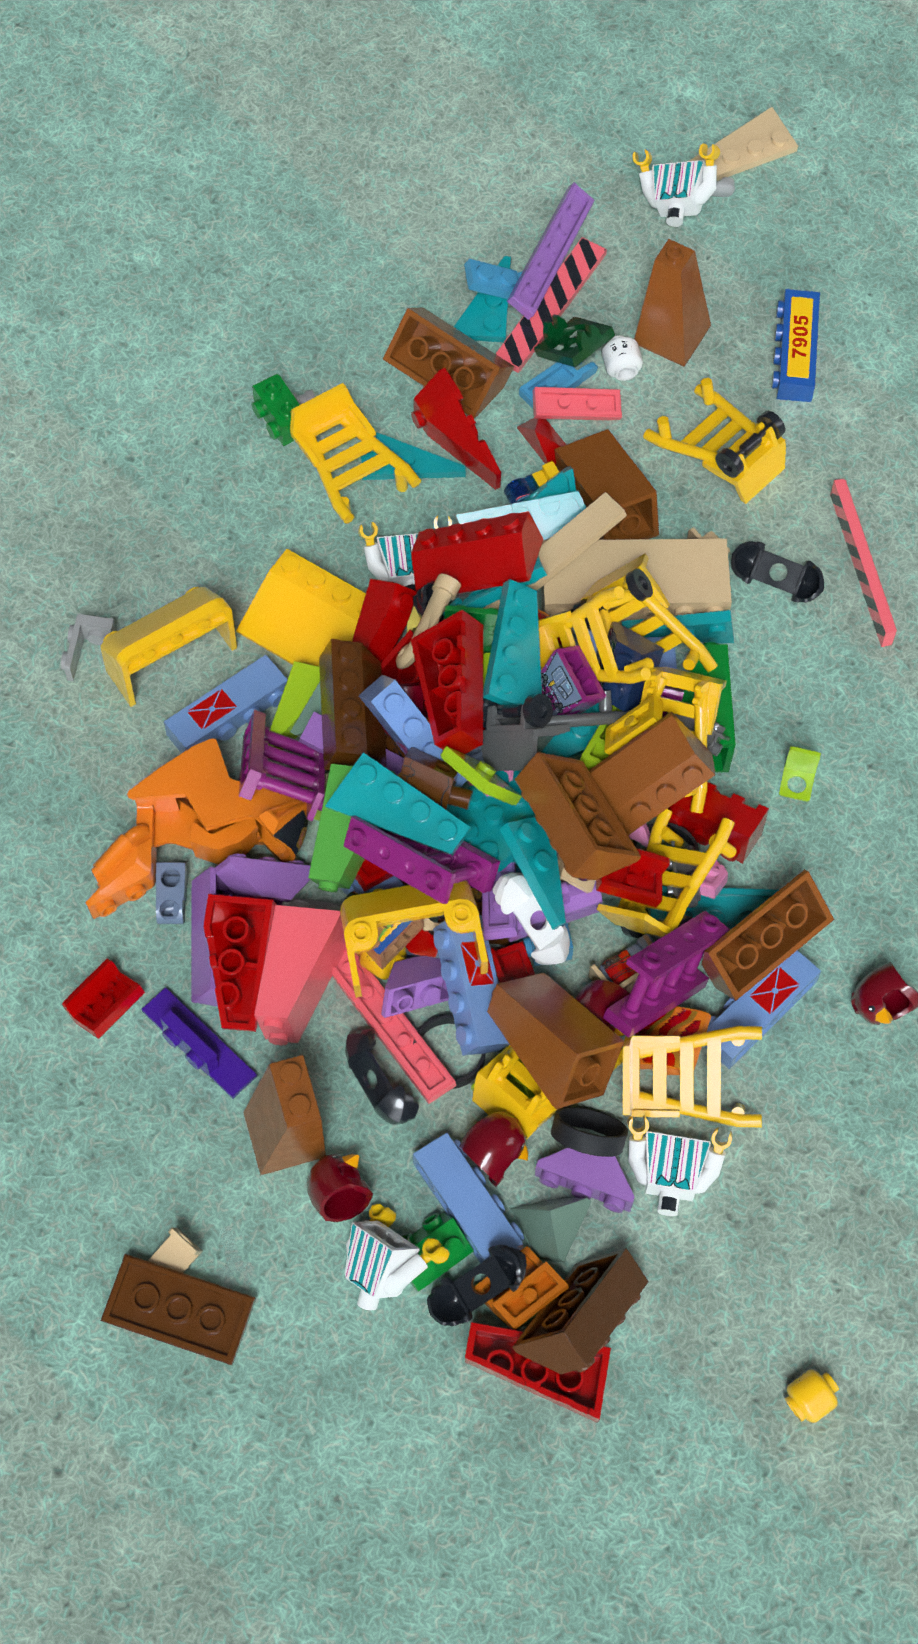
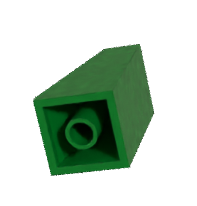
(725, 709)

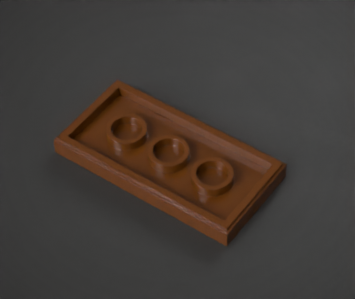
(178, 1309)

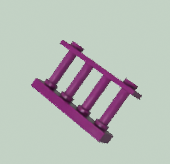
(256, 766)
(421, 865)
(666, 974)

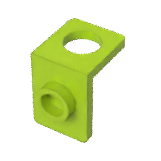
(800, 764)

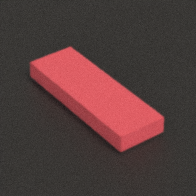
(576, 403)

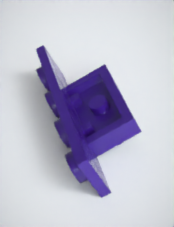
(198, 1043)

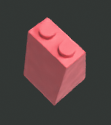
(297, 969)

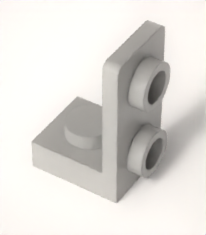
(86, 627)

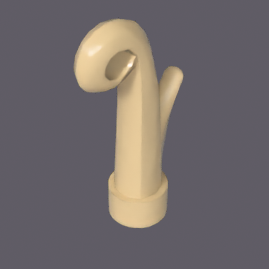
(444, 590)

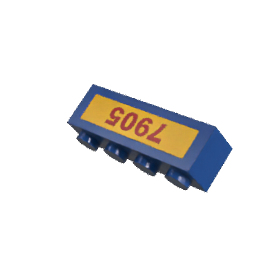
(798, 345)

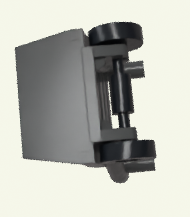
(515, 729)

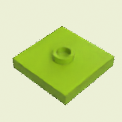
(480, 775)

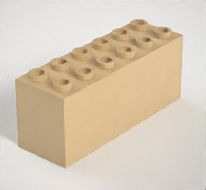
(688, 572)

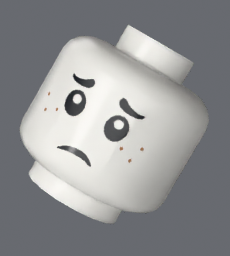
(622, 358)

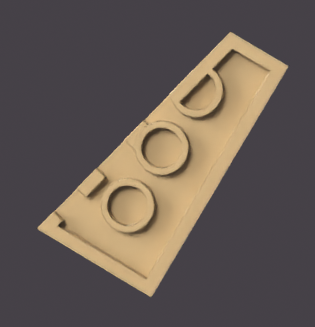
(753, 145)

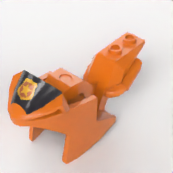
(197, 808)

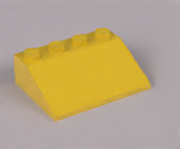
(301, 610)

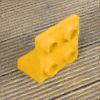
(633, 724)

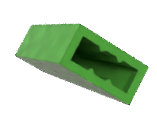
(331, 862)

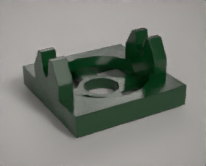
(588, 339)

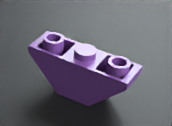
(263, 877)
(414, 985)
(587, 1178)

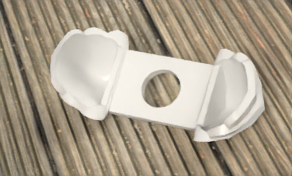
(516, 896)

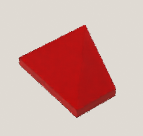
(541, 438)

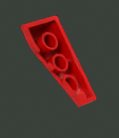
(444, 421)
(383, 616)
(237, 945)

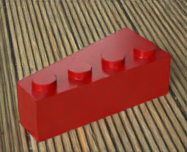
(452, 680)
(747, 827)
(580, 1392)

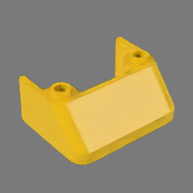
(163, 633)
(367, 911)

